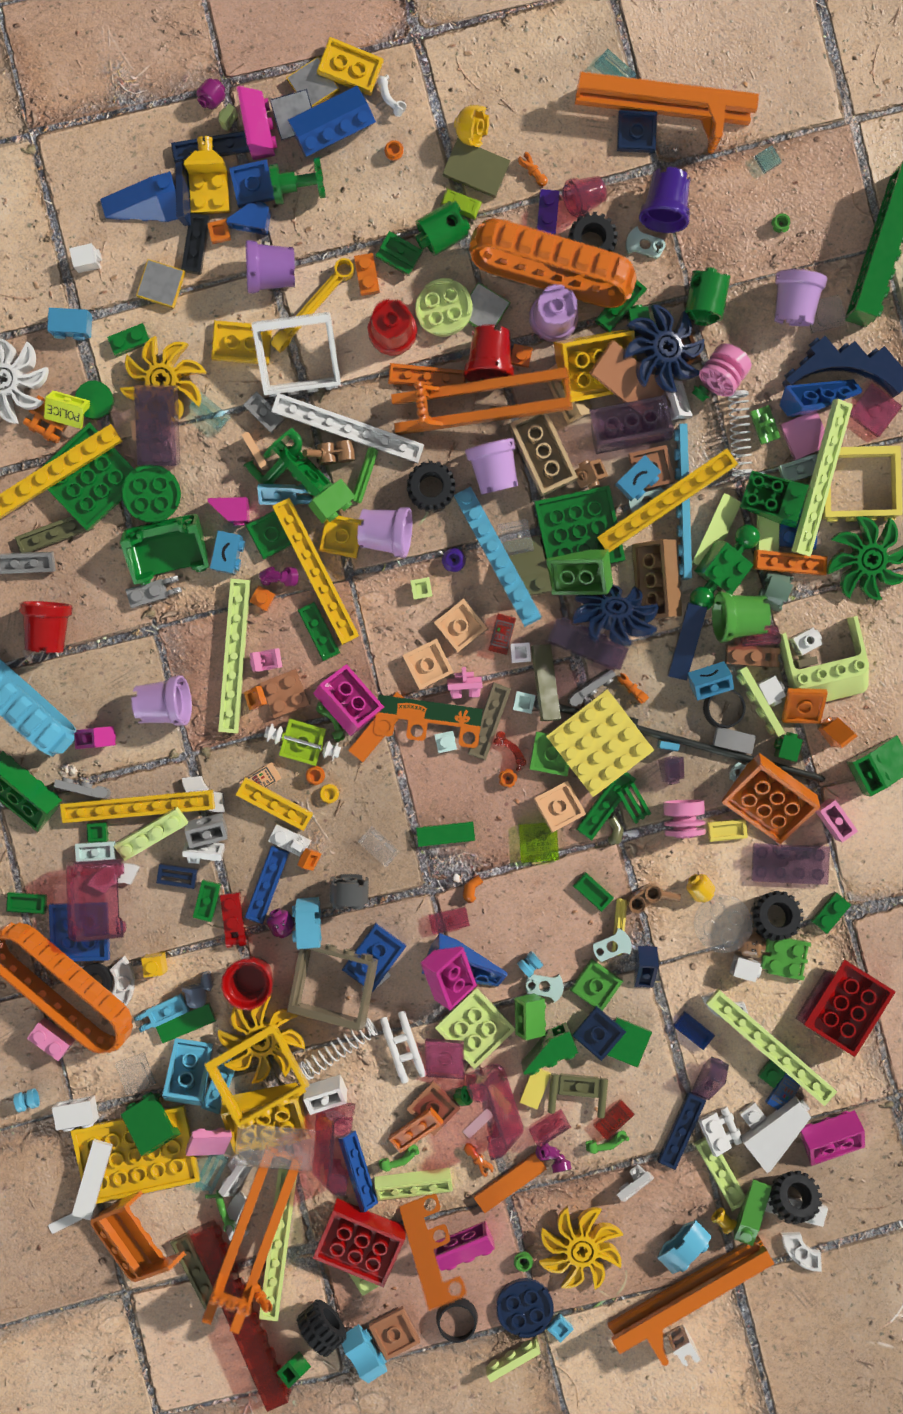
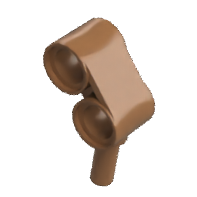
(331, 454)
(642, 894)

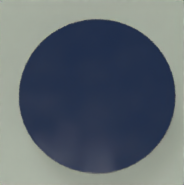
(525, 1307)

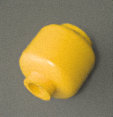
(700, 888)

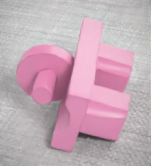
(464, 680)

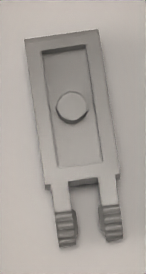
(151, 592)
(591, 686)
(83, 788)

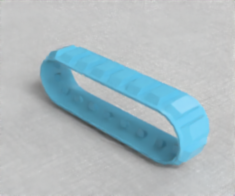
(33, 714)

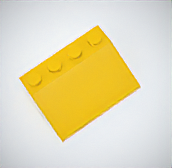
(579, 358)
(287, 1116)

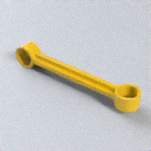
(284, 337)

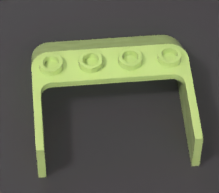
(839, 677)

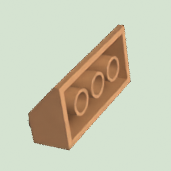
(658, 576)

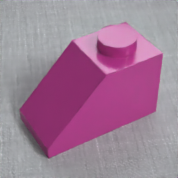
(232, 509)
(95, 737)

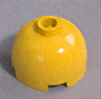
(472, 125)

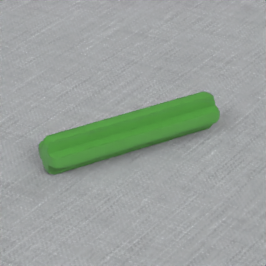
(364, 475)

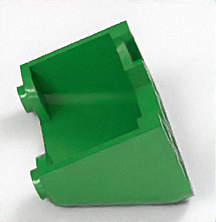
(164, 547)

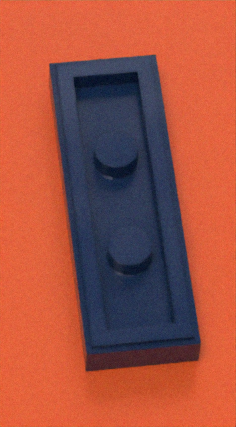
(182, 194)

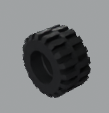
(595, 224)
(434, 470)
(791, 911)
(808, 1192)
(321, 1328)

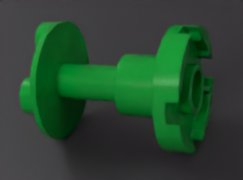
(289, 182)

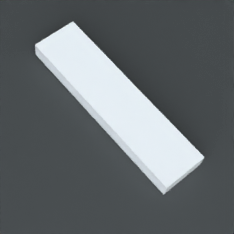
(92, 1179)

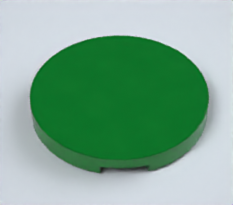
(151, 493)

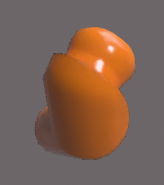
(469, 889)

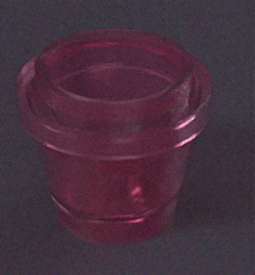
(583, 194)

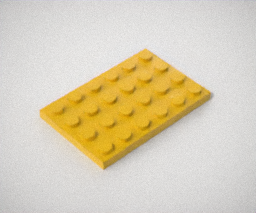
(127, 1169)

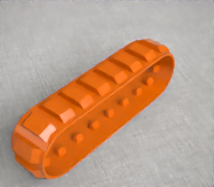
(551, 260)
(75, 978)

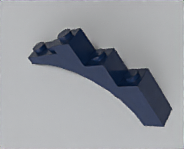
(877, 366)

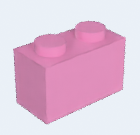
(836, 820)
(51, 1039)

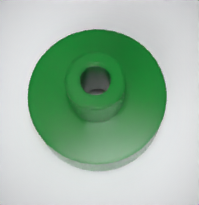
(462, 1096)

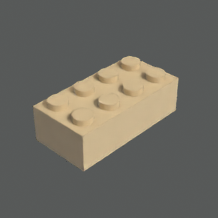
(543, 453)

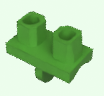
(765, 425)

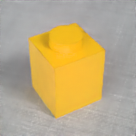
(154, 964)

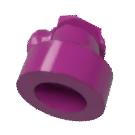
(288, 576)
(549, 1152)

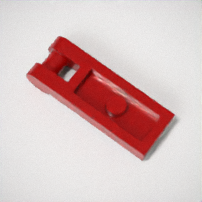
(233, 919)

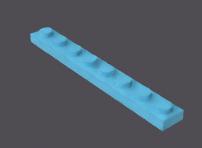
(683, 510)
(497, 557)

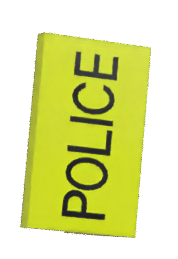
(65, 409)

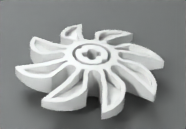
(14, 379)

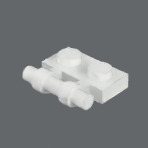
(715, 1133)

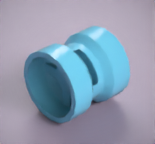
(530, 964)
(26, 1100)

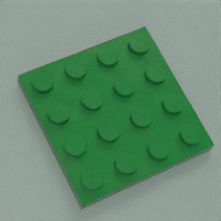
(93, 488)
(575, 521)

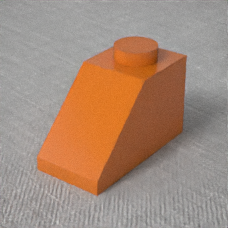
(836, 732)

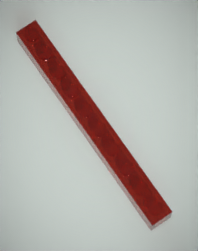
(252, 1338)

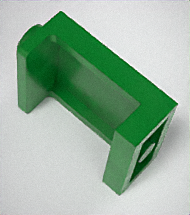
(149, 1124)

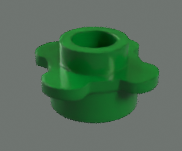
(700, 392)

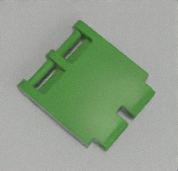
(786, 958)

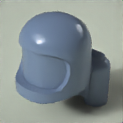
(196, 993)

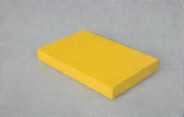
(350, 66)
(236, 343)

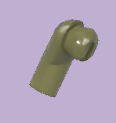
(617, 832)

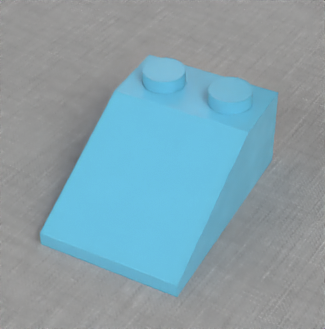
(187, 1072)

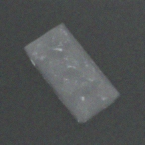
(275, 1147)

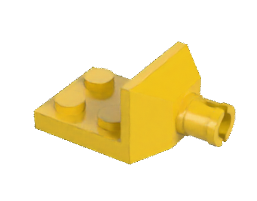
(207, 180)

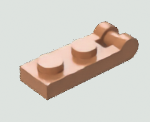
(752, 656)

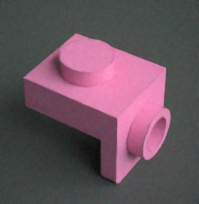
(265, 660)

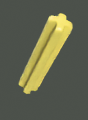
(620, 918)

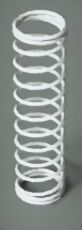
(739, 394)
(371, 1030)

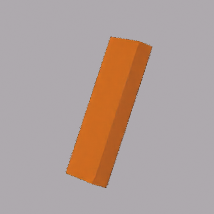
(415, 1129)

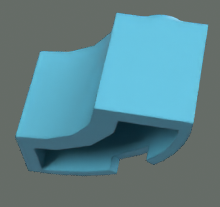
(307, 923)
(684, 1247)
(364, 1354)

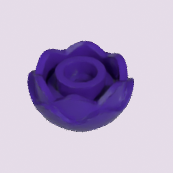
(452, 566)

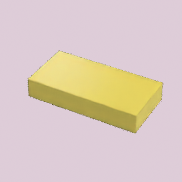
(727, 830)
(535, 1088)

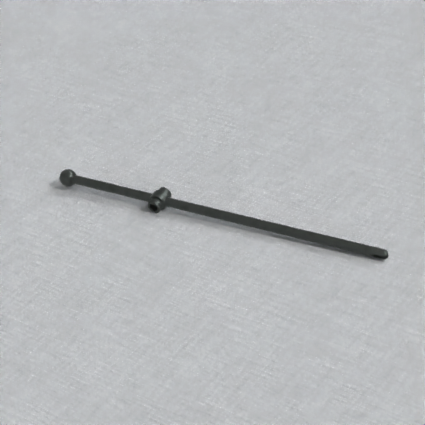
(701, 746)

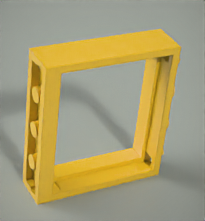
(225, 1093)

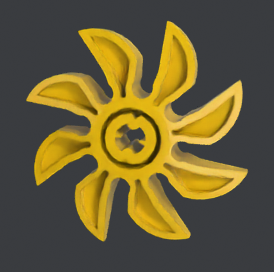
(165, 369)
(260, 1049)
(592, 1244)

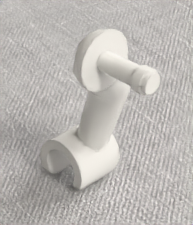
(399, 106)

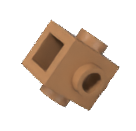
(590, 473)

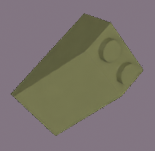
(533, 569)

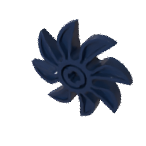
(661, 337)
(616, 615)

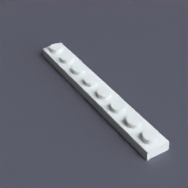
(347, 428)

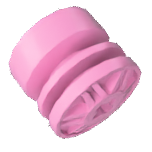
(725, 370)
(684, 818)

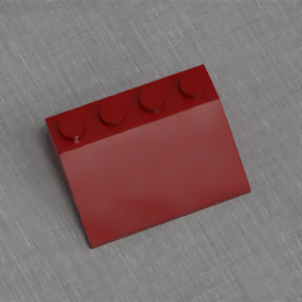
(849, 1008)
(360, 1243)

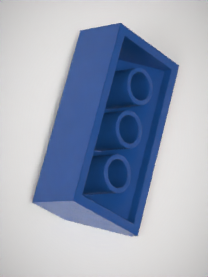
(331, 121)

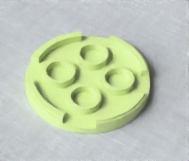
(444, 307)

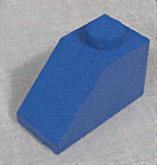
(251, 218)

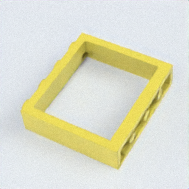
(896, 485)

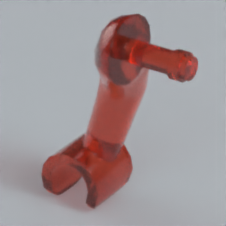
(502, 740)

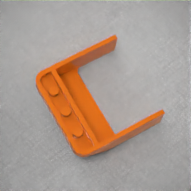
(130, 1243)

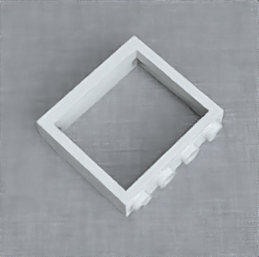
(295, 387)

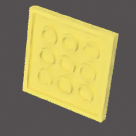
(600, 742)

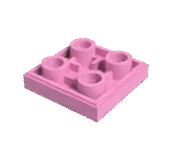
(803, 434)
(208, 1142)

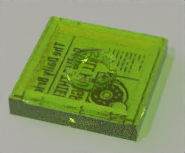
(537, 843)

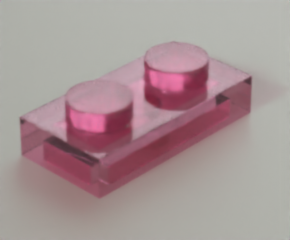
(772, 637)
(449, 920)
(550, 1128)

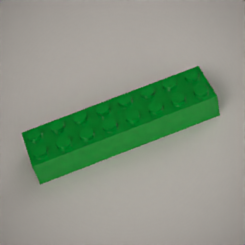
(880, 256)

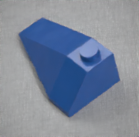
(144, 200)
(814, 396)
(482, 969)

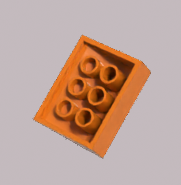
(771, 799)

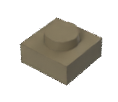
(805, 660)

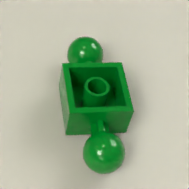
(724, 566)

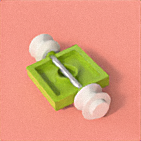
(302, 742)

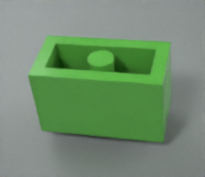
(332, 501)
(530, 1016)

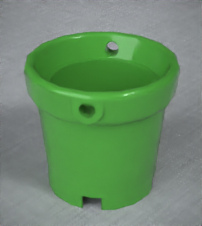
(739, 616)

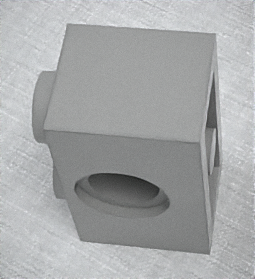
(206, 830)

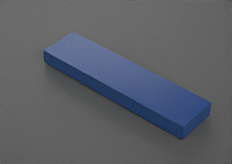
(267, 884)
(358, 1171)

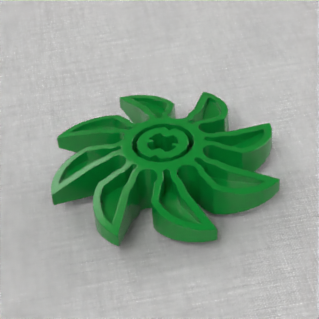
(859, 556)

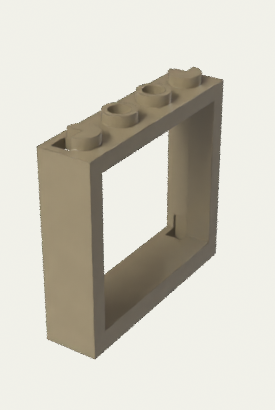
(343, 1020)

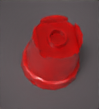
(392, 327)
(489, 354)
(45, 625)
(247, 983)

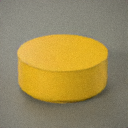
(329, 793)

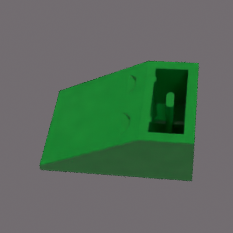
(775, 498)
(878, 766)
(550, 1049)

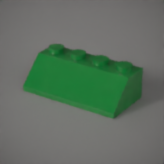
(25, 794)

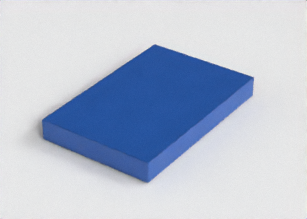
(383, 947)

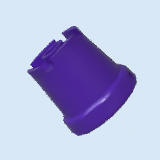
(667, 201)

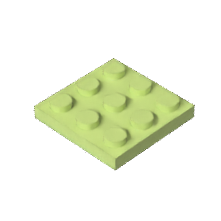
(478, 1025)

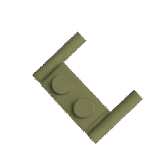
(578, 1086)

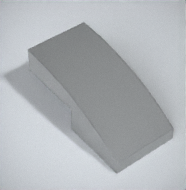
(734, 740)

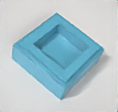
(668, 746)
(560, 1328)

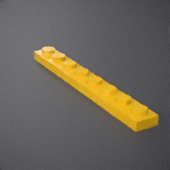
(58, 469)
(667, 500)
(315, 571)
(137, 806)

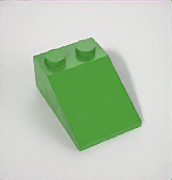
(581, 573)

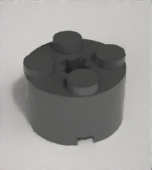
(349, 891)

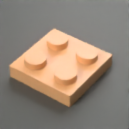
(460, 625)
(428, 664)
(559, 806)

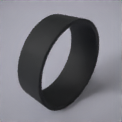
(706, 711)
(464, 1303)

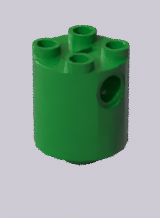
(435, 231)
(707, 296)

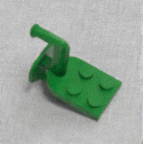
(293, 459)

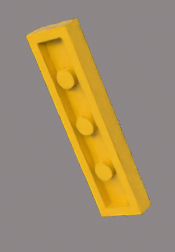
(274, 804)

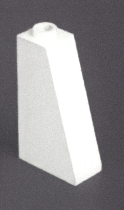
(776, 1133)

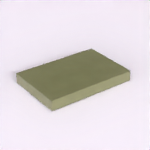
(476, 168)

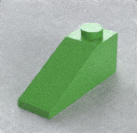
(752, 1212)

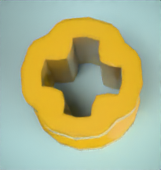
(723, 1220)

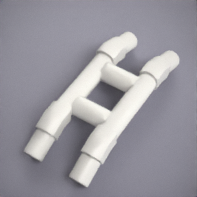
(407, 1036)

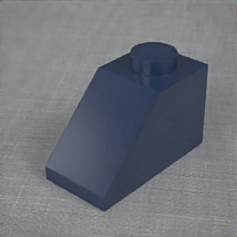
(646, 966)

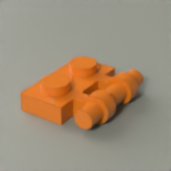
(34, 424)

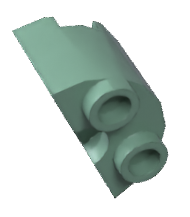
(776, 589)

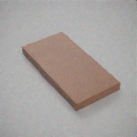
(621, 377)

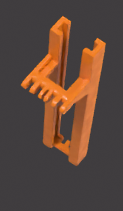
(706, 104)
(428, 392)
(686, 1296)
(243, 1304)

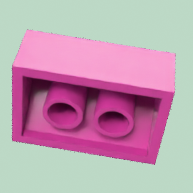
(257, 123)
(348, 700)
(448, 975)
(833, 1137)
(465, 1246)

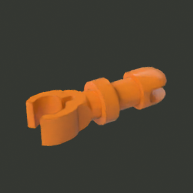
(540, 178)
(632, 688)
(478, 1159)
(260, 1297)

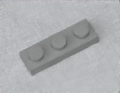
(27, 562)

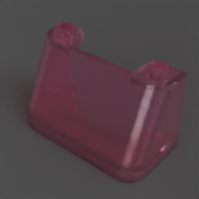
(94, 900)
(493, 1085)
(325, 1169)

